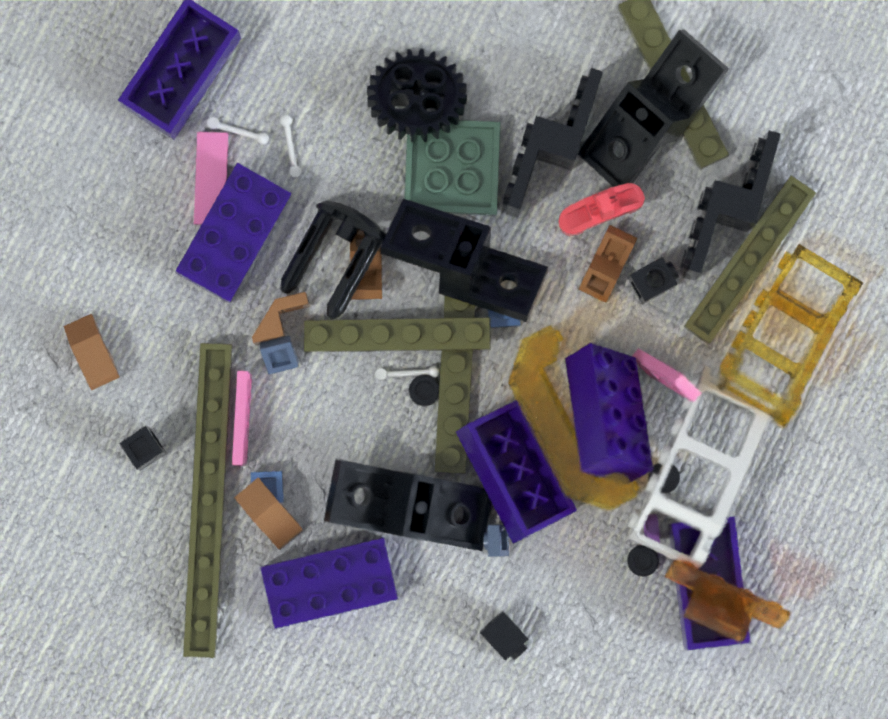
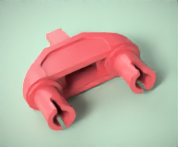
(601, 208)

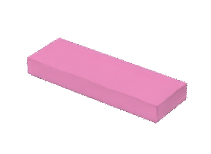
(210, 171)
(666, 375)
(242, 418)

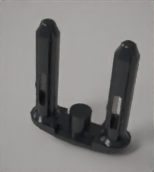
(351, 223)

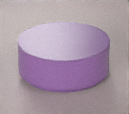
(651, 527)

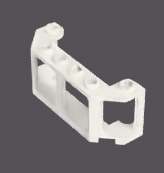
(736, 467)

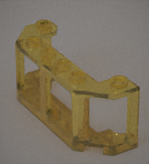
(821, 325)
(554, 428)

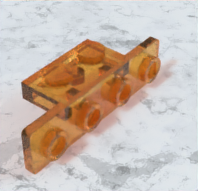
(723, 605)

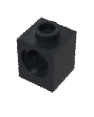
(641, 286)
(143, 448)
(505, 636)

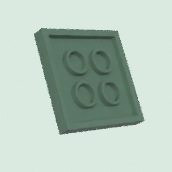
(456, 170)

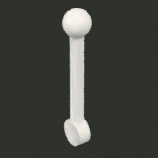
(214, 124)
(294, 170)
(381, 374)

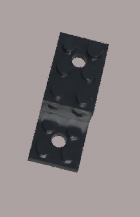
(653, 110)
(551, 142)
(730, 205)
(464, 259)
(408, 505)

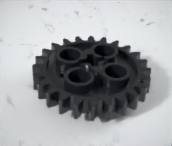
(417, 95)

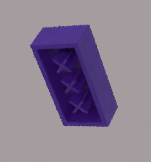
(180, 68)
(233, 233)
(608, 413)
(515, 471)
(721, 561)
(329, 583)

